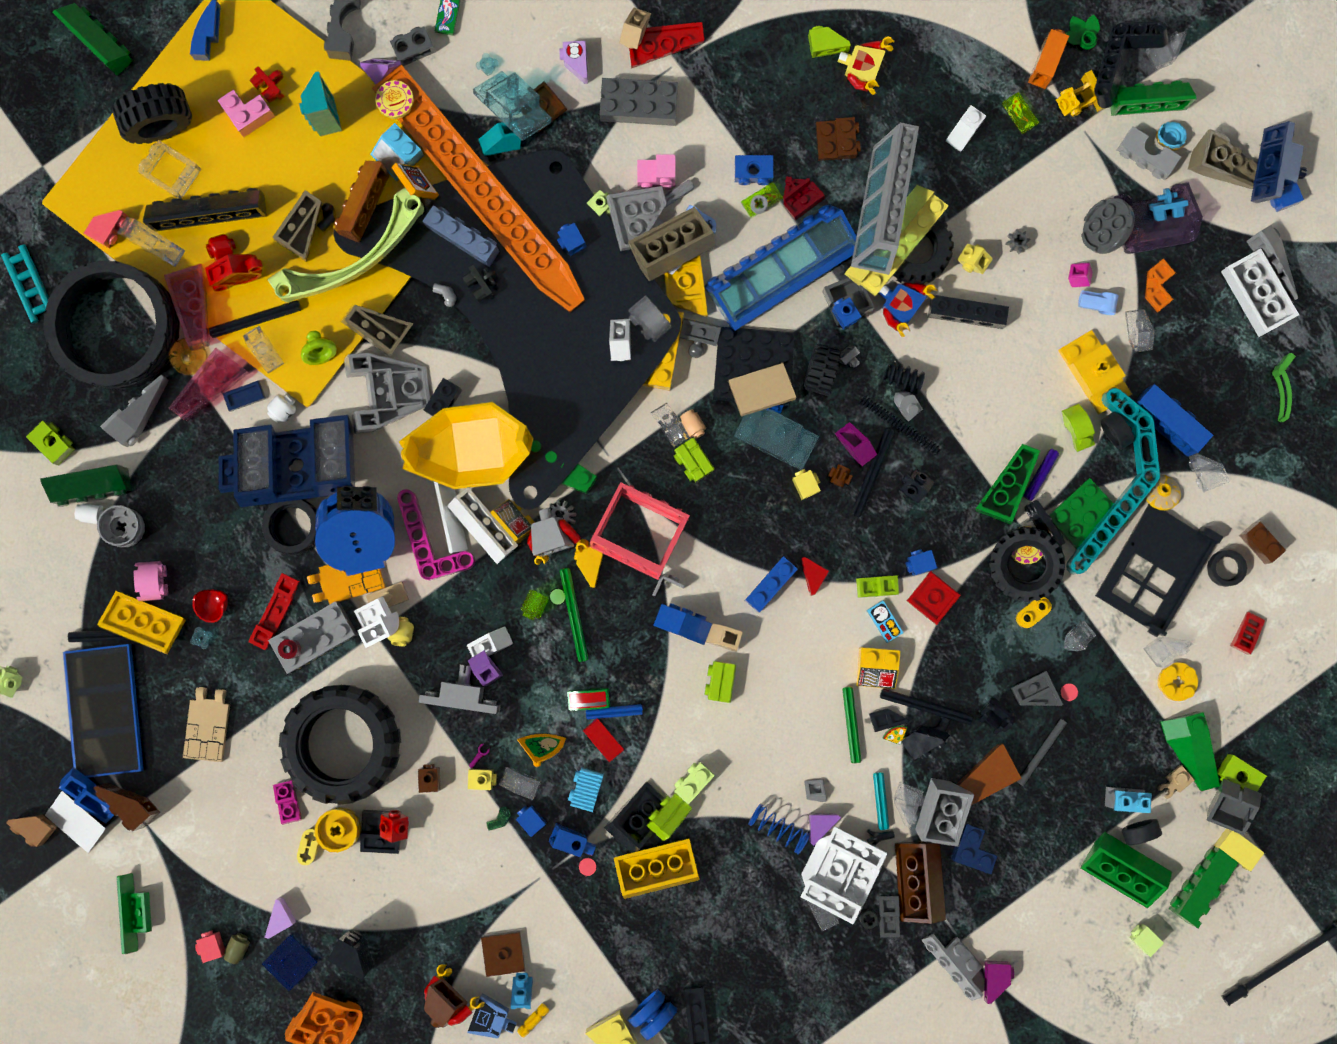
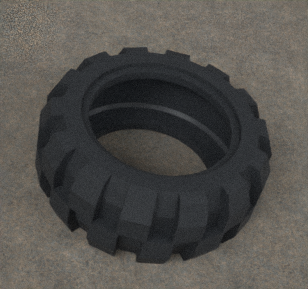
(295, 744)

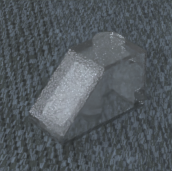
(1139, 330)
(670, 424)
(520, 783)

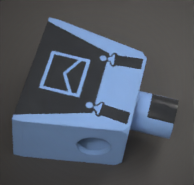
(491, 1019)

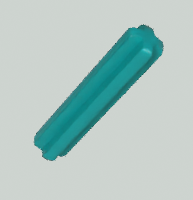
(881, 801)

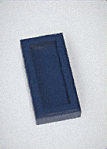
(244, 396)

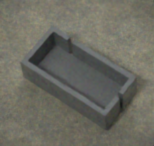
(638, 101)

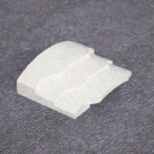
(842, 873)

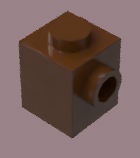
(429, 778)

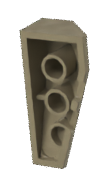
(1222, 161)

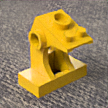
(1068, 102)

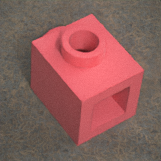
(210, 946)

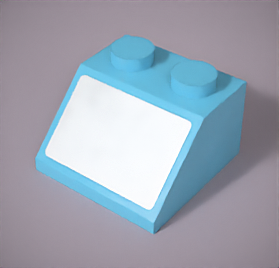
(394, 148)

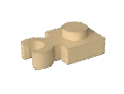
(1178, 780)

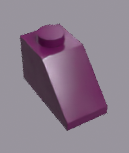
(856, 444)
(996, 979)

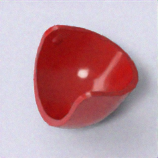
(210, 605)

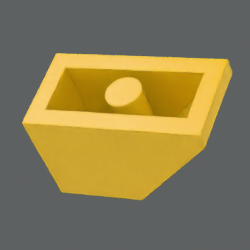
(589, 563)

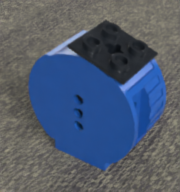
(355, 530)

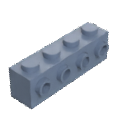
(461, 236)

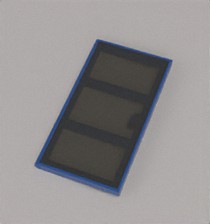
(103, 710)

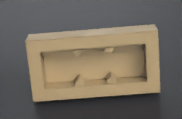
(393, 595)

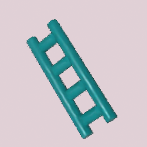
(17, 278)

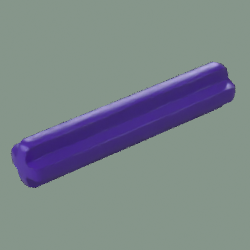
(1041, 474)

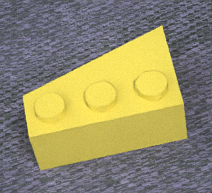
(612, 1030)

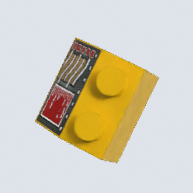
(512, 520)
(878, 668)

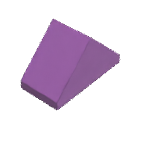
(379, 68)
(820, 824)

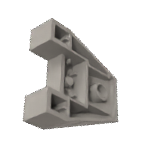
(392, 388)

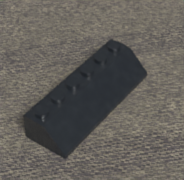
(205, 210)

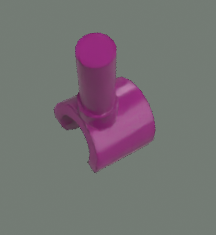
(478, 756)

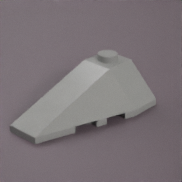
(129, 424)

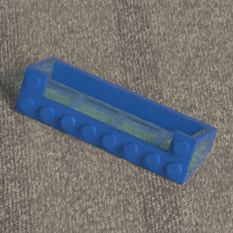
(782, 266)

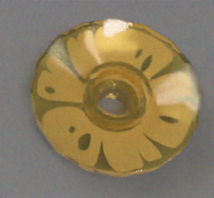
(181, 349)

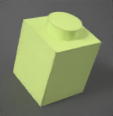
(1146, 939)

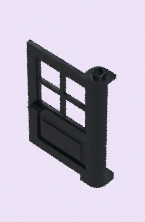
(1170, 547)

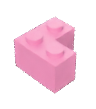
(247, 116)
(656, 172)

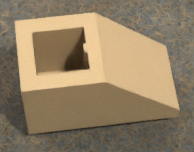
(724, 637)

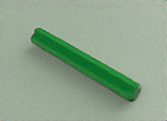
(851, 722)

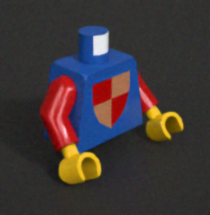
(903, 303)

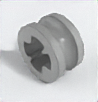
(764, 204)

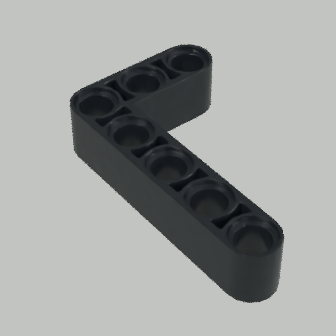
(1122, 39)

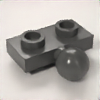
(699, 333)

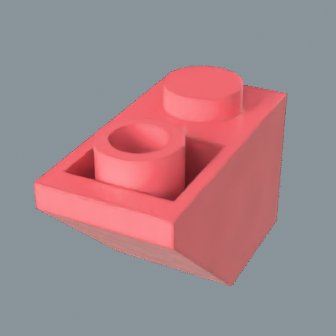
(105, 227)

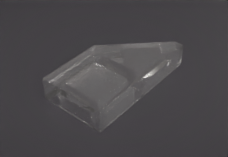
(824, 918)

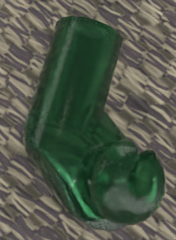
(501, 820)

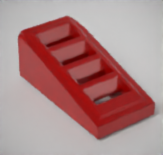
(1242, 629)

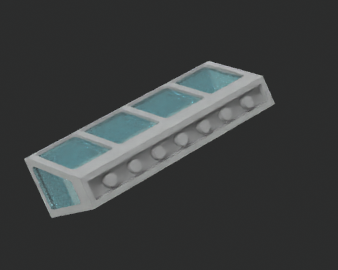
(885, 200)

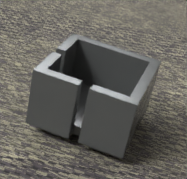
(848, 288)
(1234, 807)

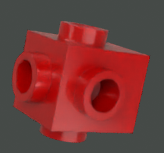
(394, 826)

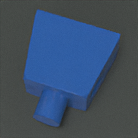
(564, 837)

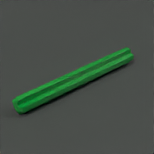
(574, 614)

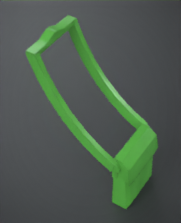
(1280, 370)

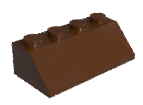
(920, 882)

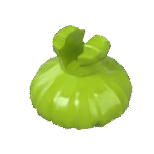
(317, 349)

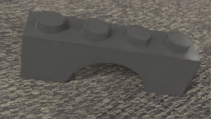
(340, 43)

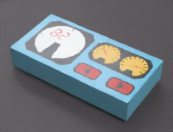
(884, 621)

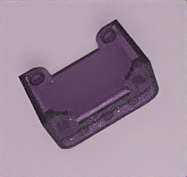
(1154, 234)

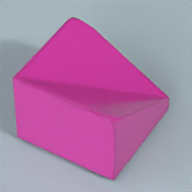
(1080, 275)

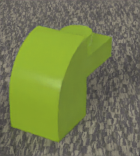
(1079, 426)

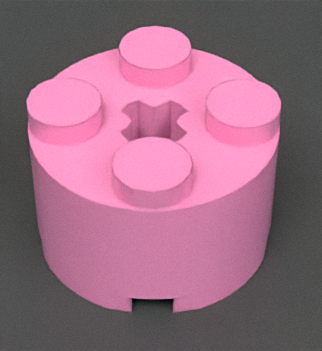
(150, 581)

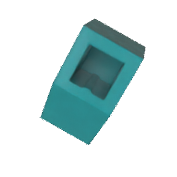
(499, 140)

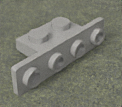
(957, 962)

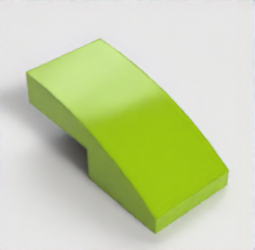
(877, 586)

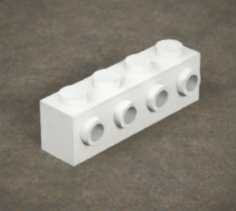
(482, 525)

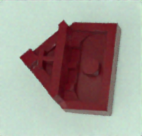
(800, 196)

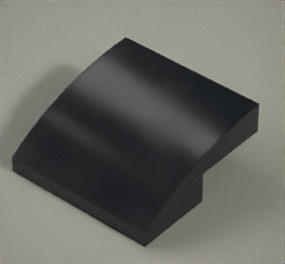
(370, 835)

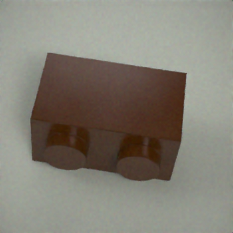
(1262, 542)

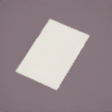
(75, 822)

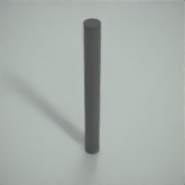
(1041, 752)

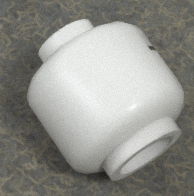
(281, 408)

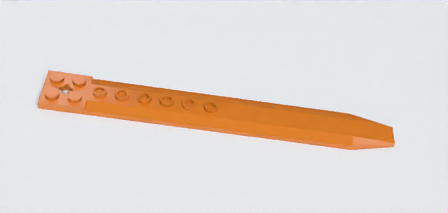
(487, 196)

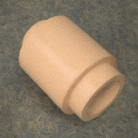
(693, 424)

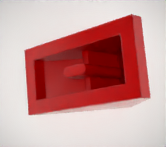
(813, 574)

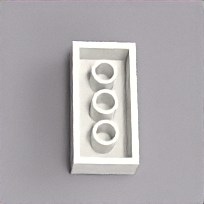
(1259, 292)

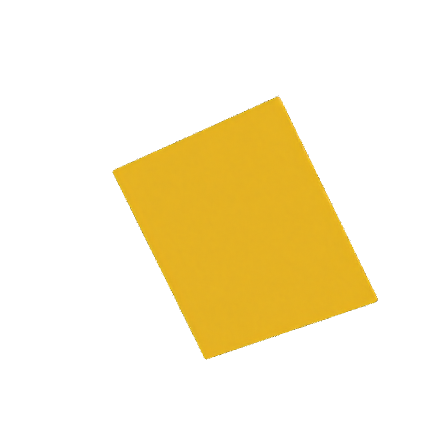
(276, 158)

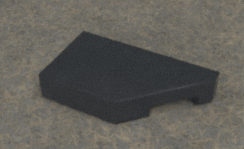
(886, 719)

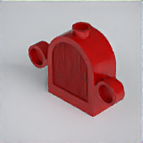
(233, 270)

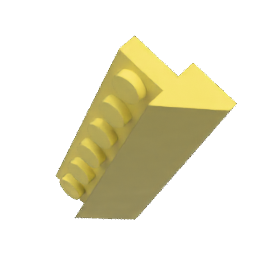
(919, 217)

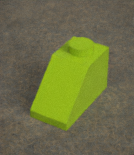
(826, 42)

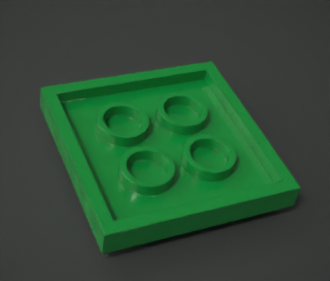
(1081, 513)

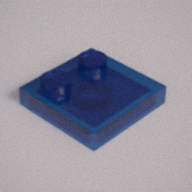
(289, 963)

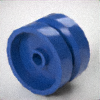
(652, 1015)

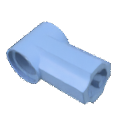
(1104, 303)

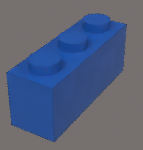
(771, 584)

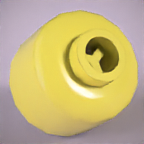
(403, 634)

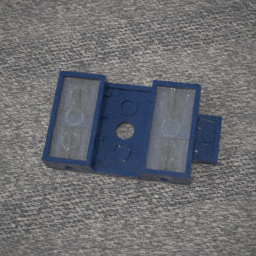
(262, 459)

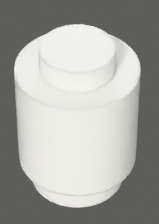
(88, 513)

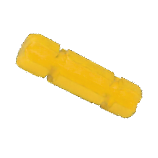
(533, 1020)

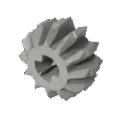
(559, 508)

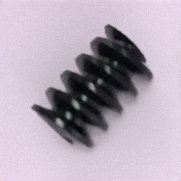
(904, 377)

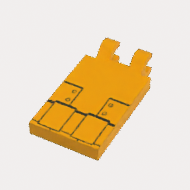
(340, 587)

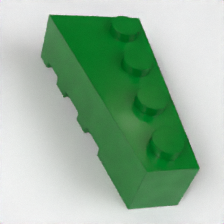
(578, 479)
(1007, 491)
(1203, 886)

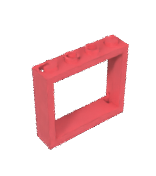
(626, 556)

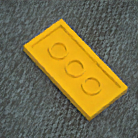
(141, 622)

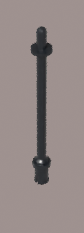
(1241, 990)

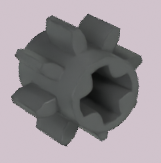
(1020, 237)

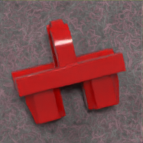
(271, 81)

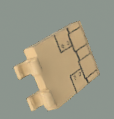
(207, 726)

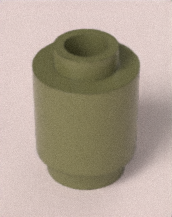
(236, 948)

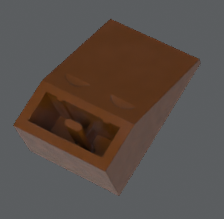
(132, 808)

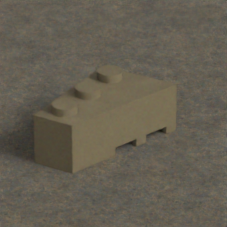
(300, 225)
(378, 329)

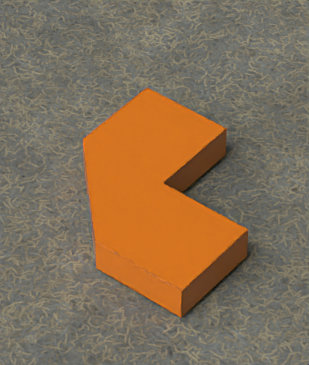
(1155, 292)

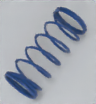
(803, 839)

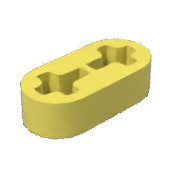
(313, 848)

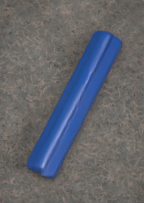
(617, 711)

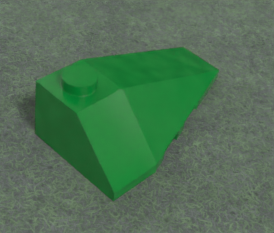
(1193, 747)

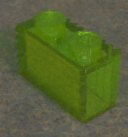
(534, 605)

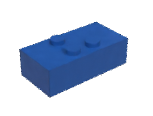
(1173, 421)

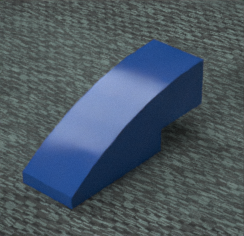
(206, 32)
(83, 792)

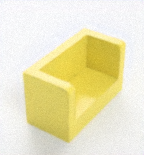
(1239, 849)

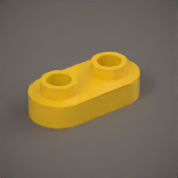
(1035, 614)

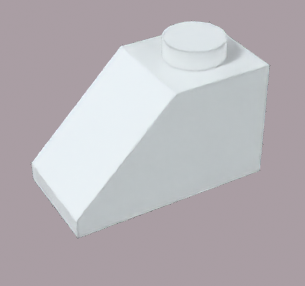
(965, 128)
(620, 340)
(491, 642)

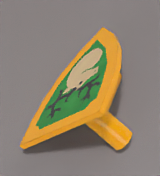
(541, 746)

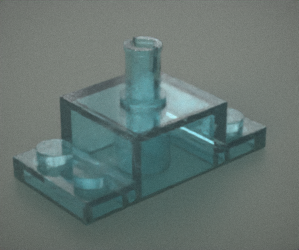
(513, 103)
(777, 437)

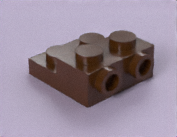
(837, 139)

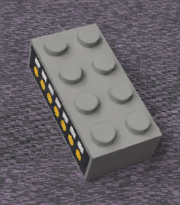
(316, 635)

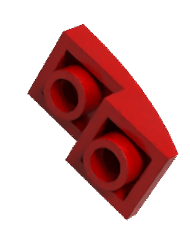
(603, 740)

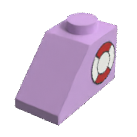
(575, 59)

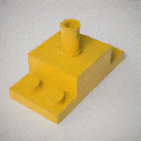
(1094, 368)

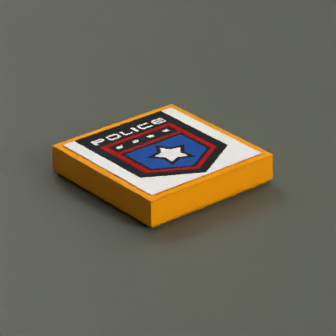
(415, 181)

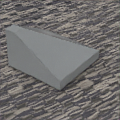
(815, 790)

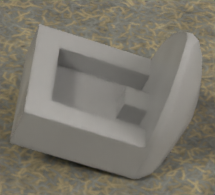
(907, 404)

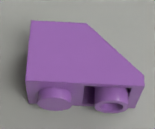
(484, 668)

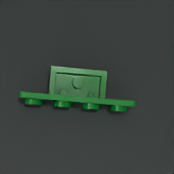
(133, 913)

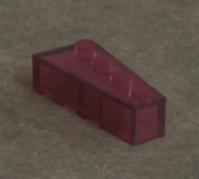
(189, 298)
(207, 384)

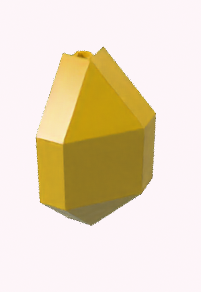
(467, 446)

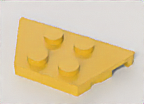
(686, 287)

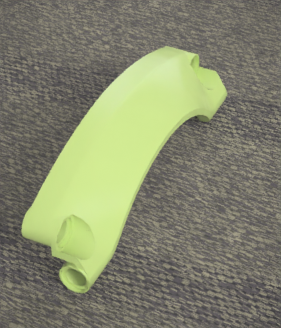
(306, 285)

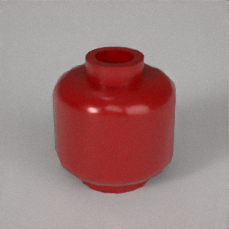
(220, 246)

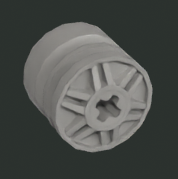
(110, 525)

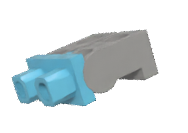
(1130, 800)

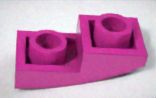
(287, 802)

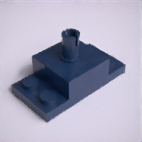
(1277, 163)

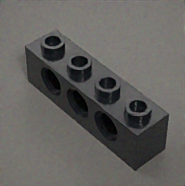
(968, 312)

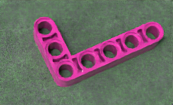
(424, 542)

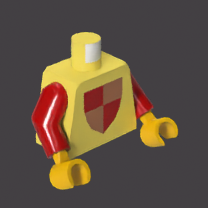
(865, 63)

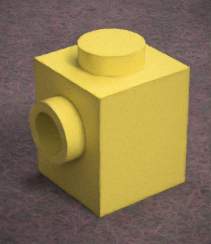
(806, 483)
(481, 779)

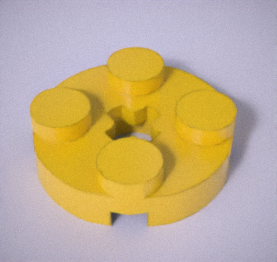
(1170, 689)

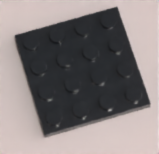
(747, 352)

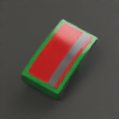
(588, 699)

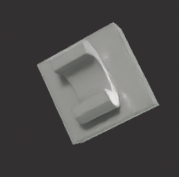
(848, 356)

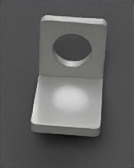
(671, 579)

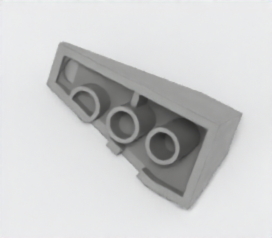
(1273, 249)

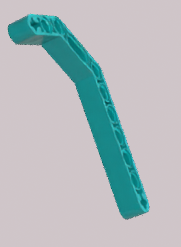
(1128, 495)

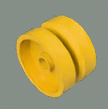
(327, 834)

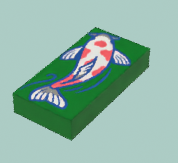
(447, 17)

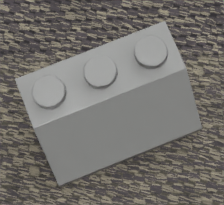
(944, 813)

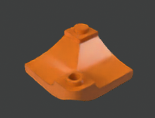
(324, 1022)

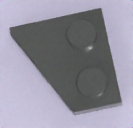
(1037, 691)

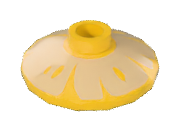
(1164, 500)

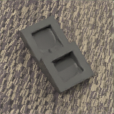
(889, 917)

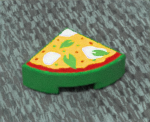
(895, 734)

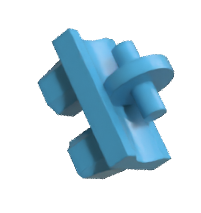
(1177, 205)
(521, 991)

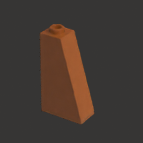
(990, 774)

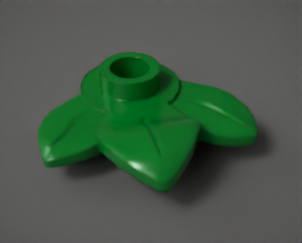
(1082, 30)

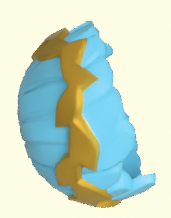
(1171, 135)

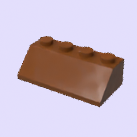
(362, 200)

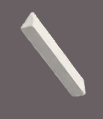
(452, 526)

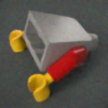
(551, 536)

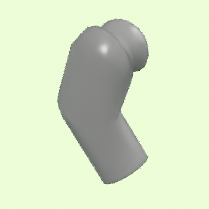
(447, 293)

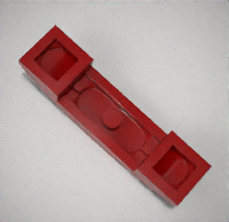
(275, 611)

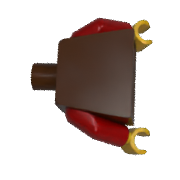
(445, 1003)

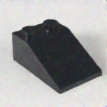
(631, 821)

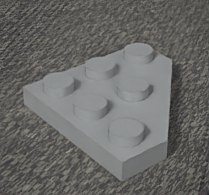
(635, 212)

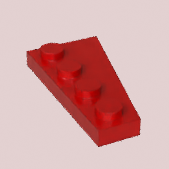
(666, 40)

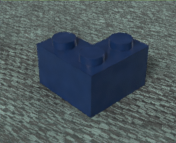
(969, 851)

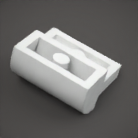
(376, 621)

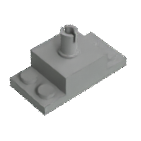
(461, 695)

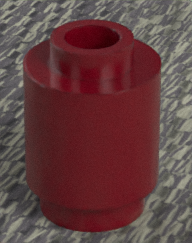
(295, 649)

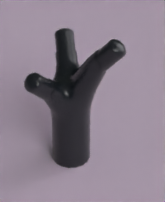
(878, 837)

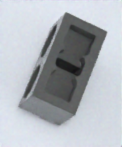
(414, 51)

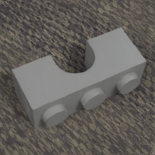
(1133, 148)

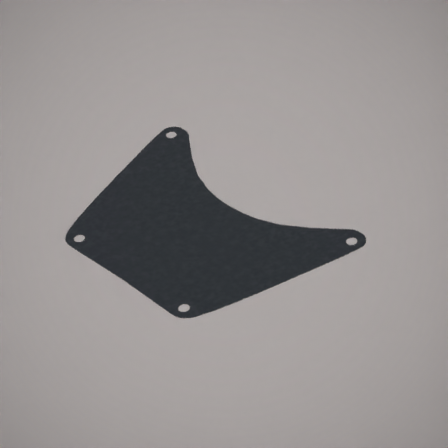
(549, 358)

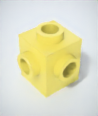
(974, 259)

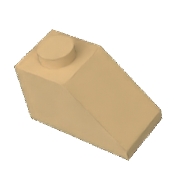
(634, 28)

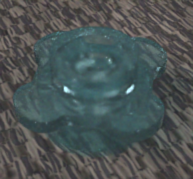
(487, 59)
(198, 632)

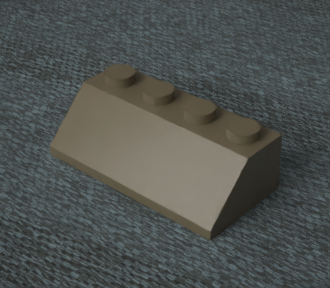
(672, 243)

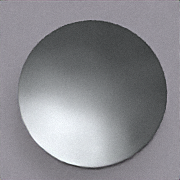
(1108, 225)

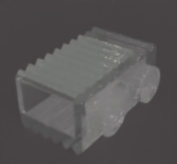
(649, 319)

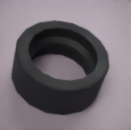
(1117, 430)
(1241, 563)
(1142, 832)

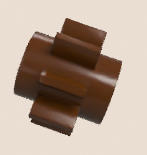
(840, 476)

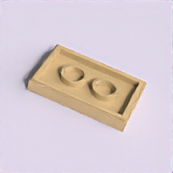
(762, 389)

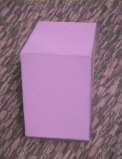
(280, 918)

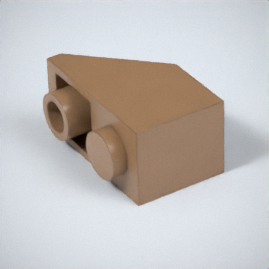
(33, 828)

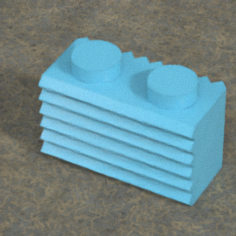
(586, 789)

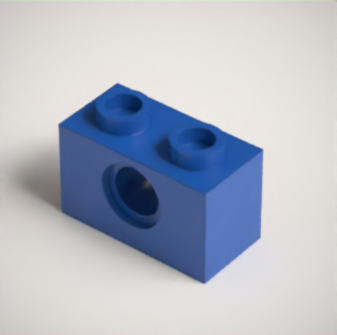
(763, 163)

